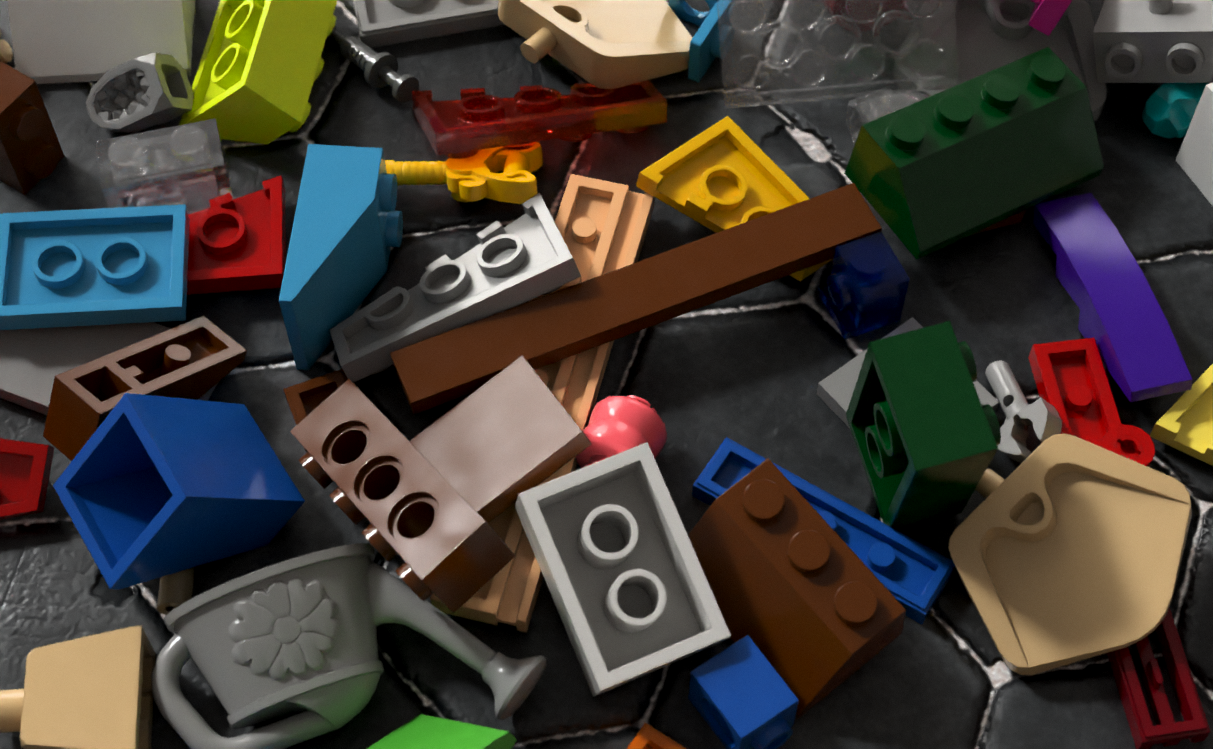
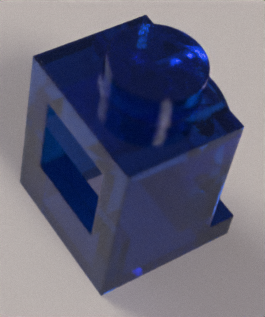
(865, 286)

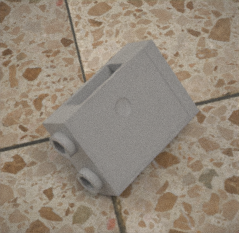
(1154, 41)

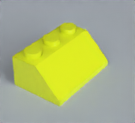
(261, 67)

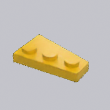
(722, 181)

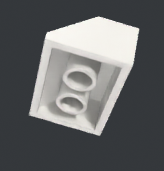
(89, 37)

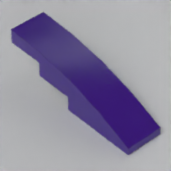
(1112, 298)

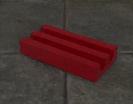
(1167, 730)

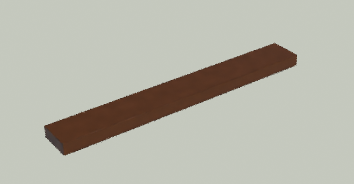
(633, 297)

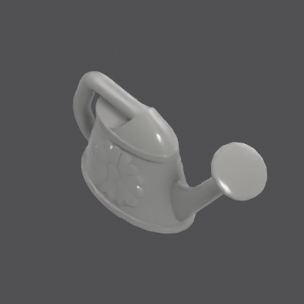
(308, 646)

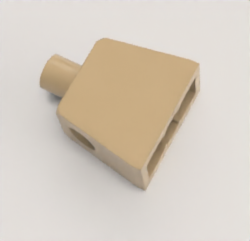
(85, 694)

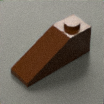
(170, 364)

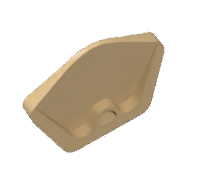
(602, 39)
(1072, 553)

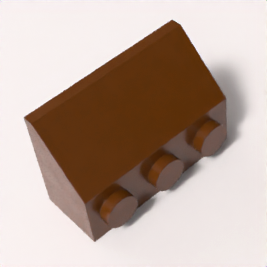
(792, 585)

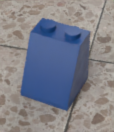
(174, 487)

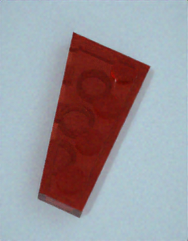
(534, 115)

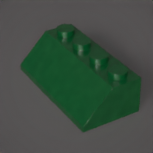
(977, 152)

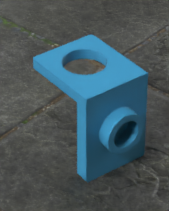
(706, 41)

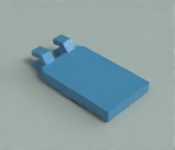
(93, 266)

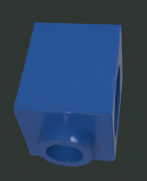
(744, 698)

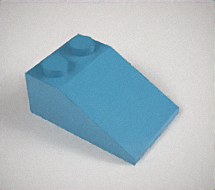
(336, 243)

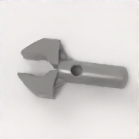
(1019, 413)

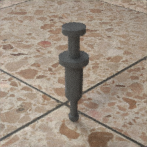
(378, 67)

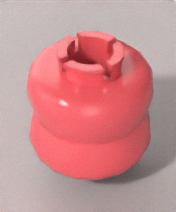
(620, 425)

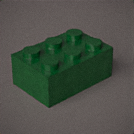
(921, 425)

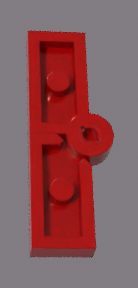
(1076, 384)

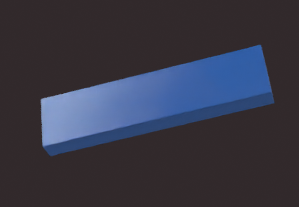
(900, 563)

